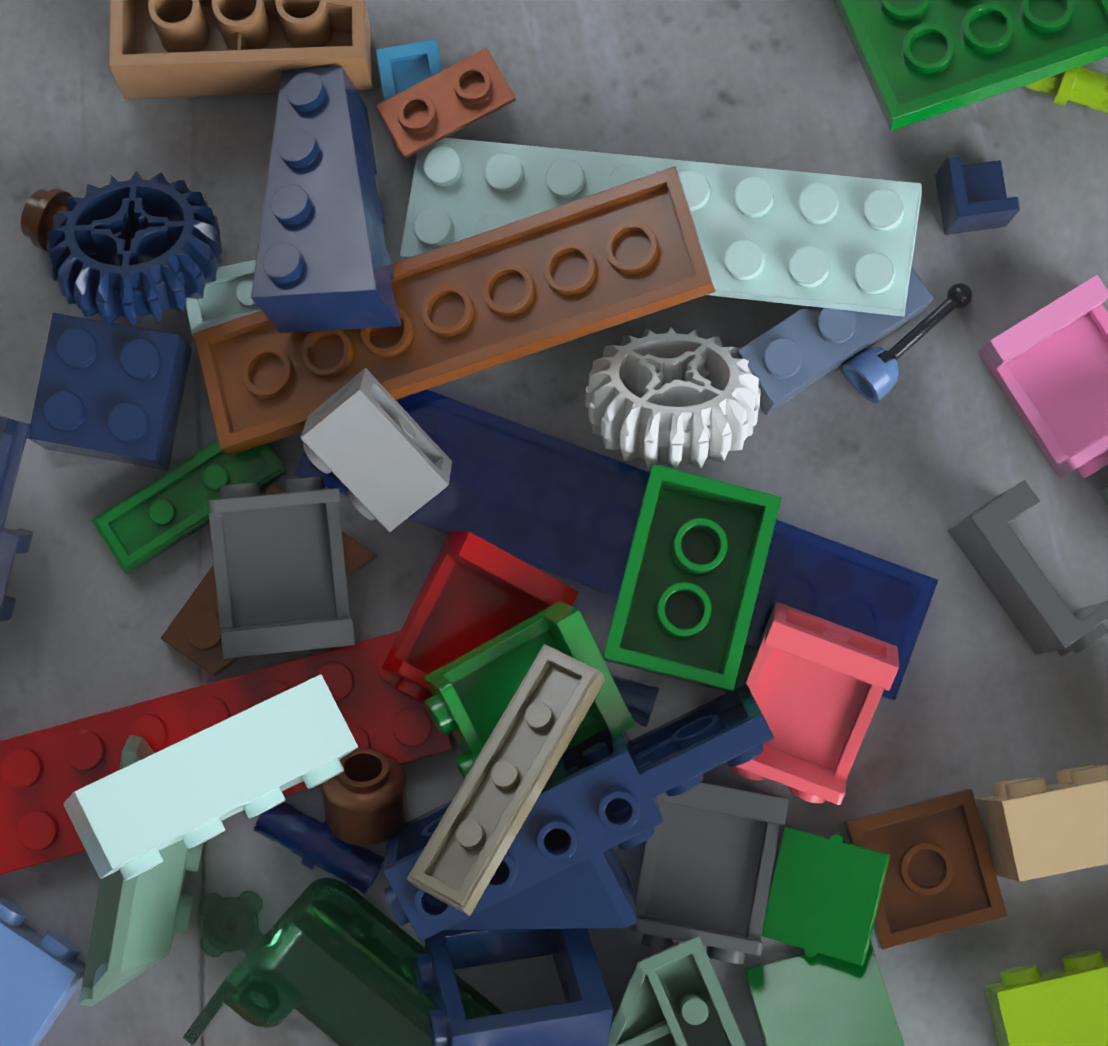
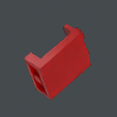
(465, 602)

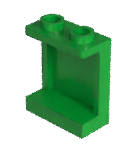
(480, 684)

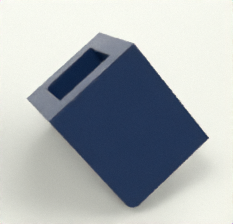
(973, 196)

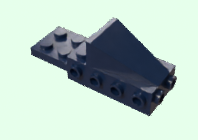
(598, 797)

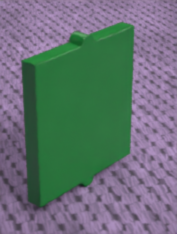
(825, 895)

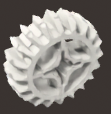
(672, 398)

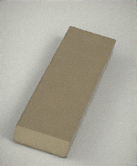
(506, 779)

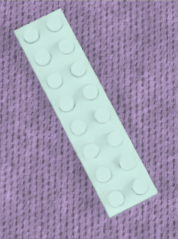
(759, 228)

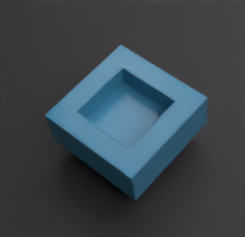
(407, 65)

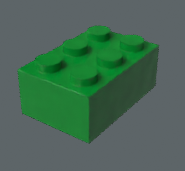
(691, 578)

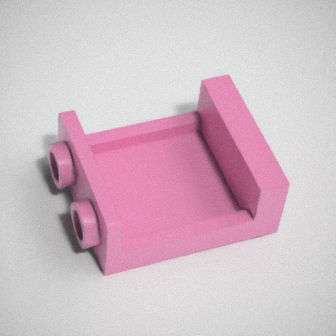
(1058, 377)

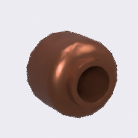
(366, 799)

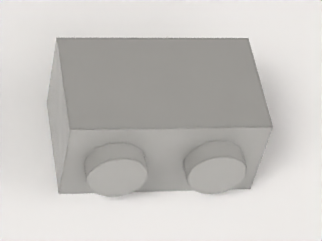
(375, 451)

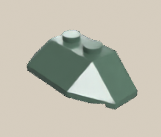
(137, 916)
(675, 1002)

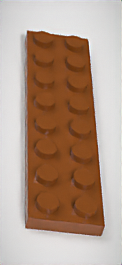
(468, 309)

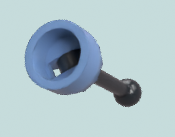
(876, 370)

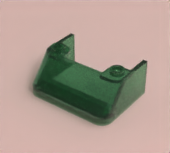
(339, 969)

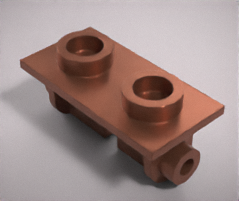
(445, 103)

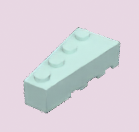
(209, 778)

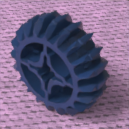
(134, 248)

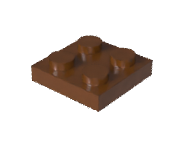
(936, 868)

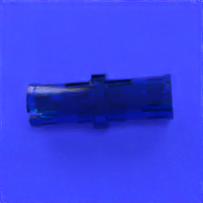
(319, 846)

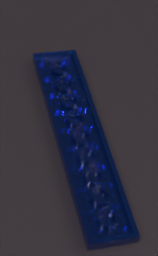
(580, 510)

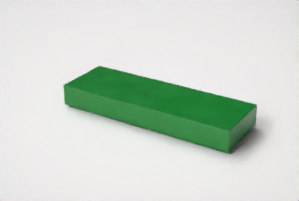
(177, 502)

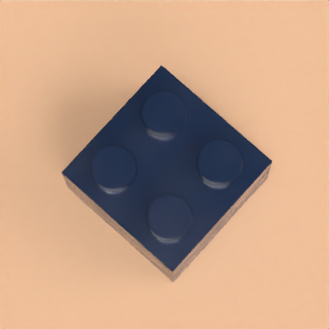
(110, 391)

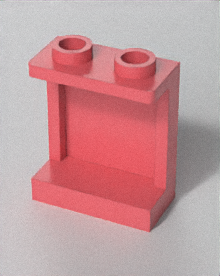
(818, 699)

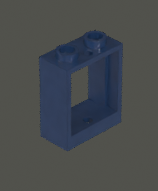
(578, 1022)

